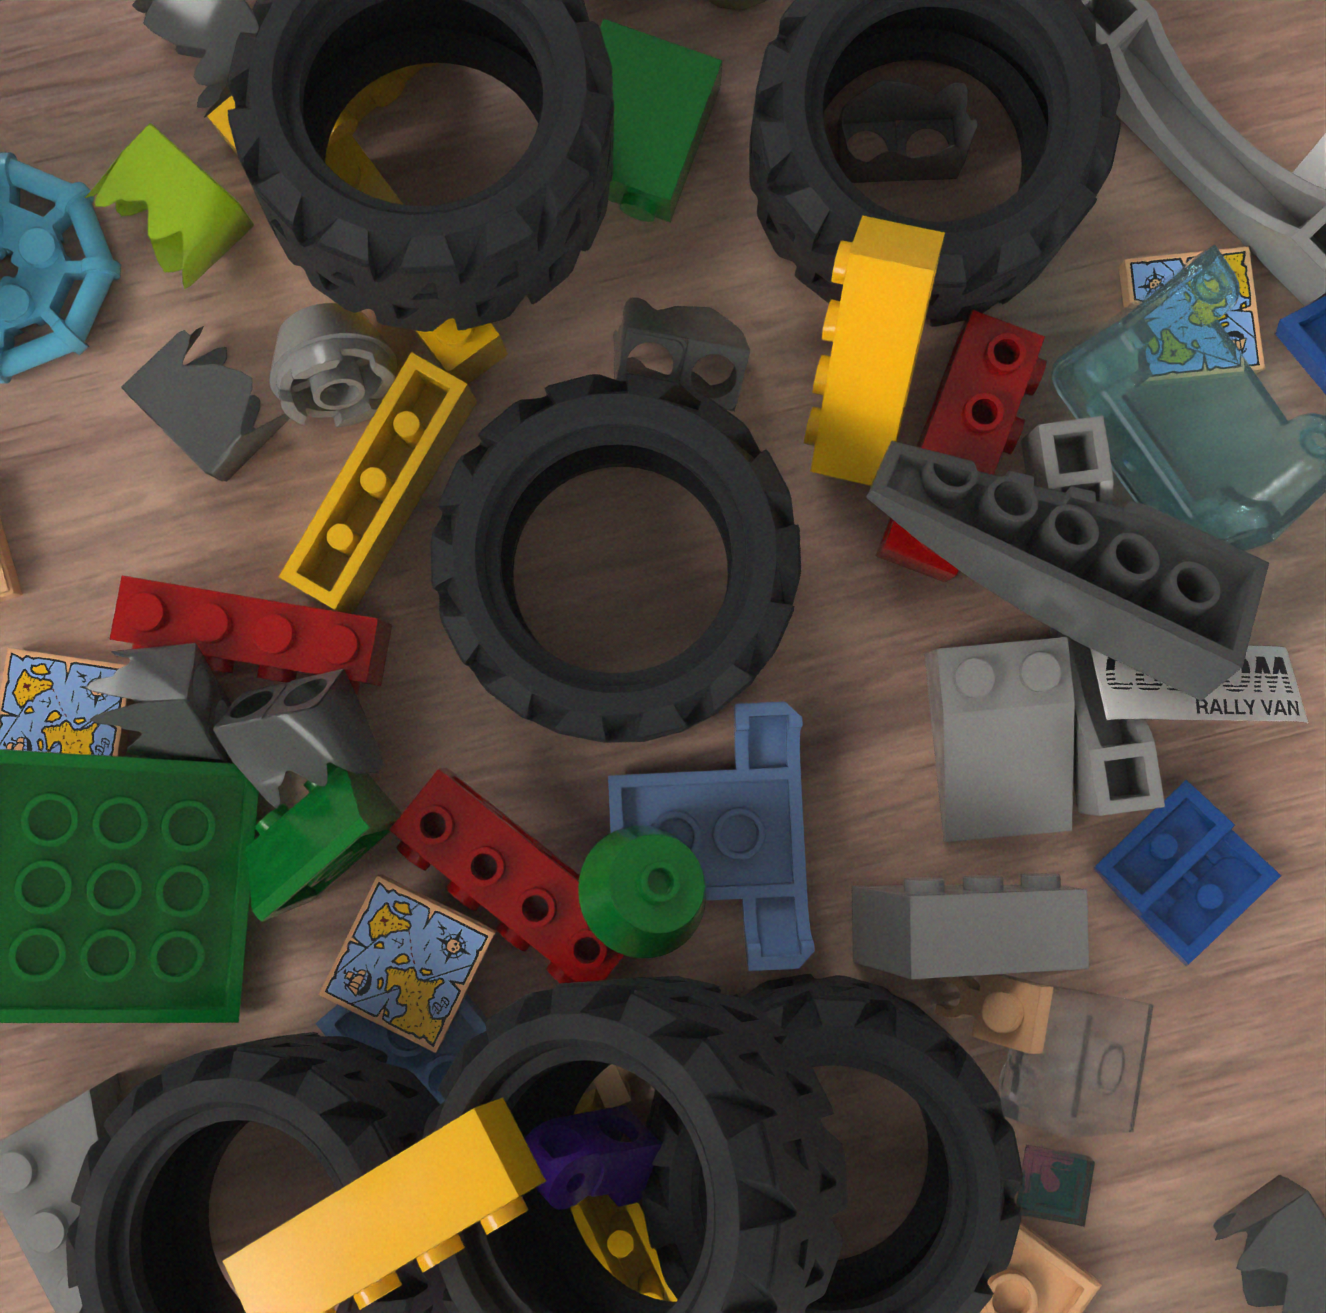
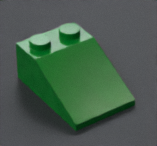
(315, 840)

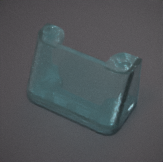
(1189, 413)

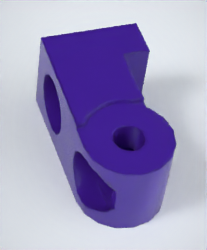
(585, 1156)

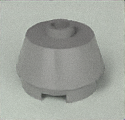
(331, 365)

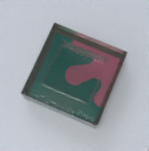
(1055, 1185)

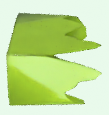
(188, 211)

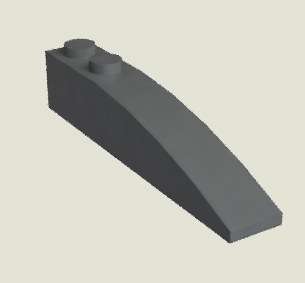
(1090, 569)

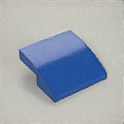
(1186, 872)

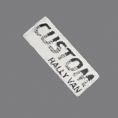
(1258, 692)

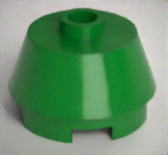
(642, 891)

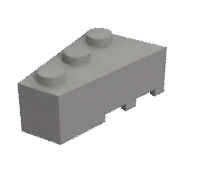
(970, 927)
(38, 1180)

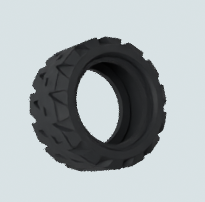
(1027, 52)
(433, 260)
(587, 428)
(743, 1099)
(150, 1179)
(966, 1208)

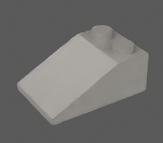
(1003, 737)

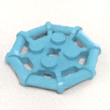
(45, 269)

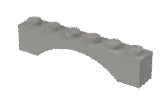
(1245, 189)
(1117, 757)

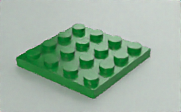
(122, 888)

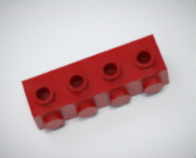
(973, 417)
(251, 631)
(505, 872)

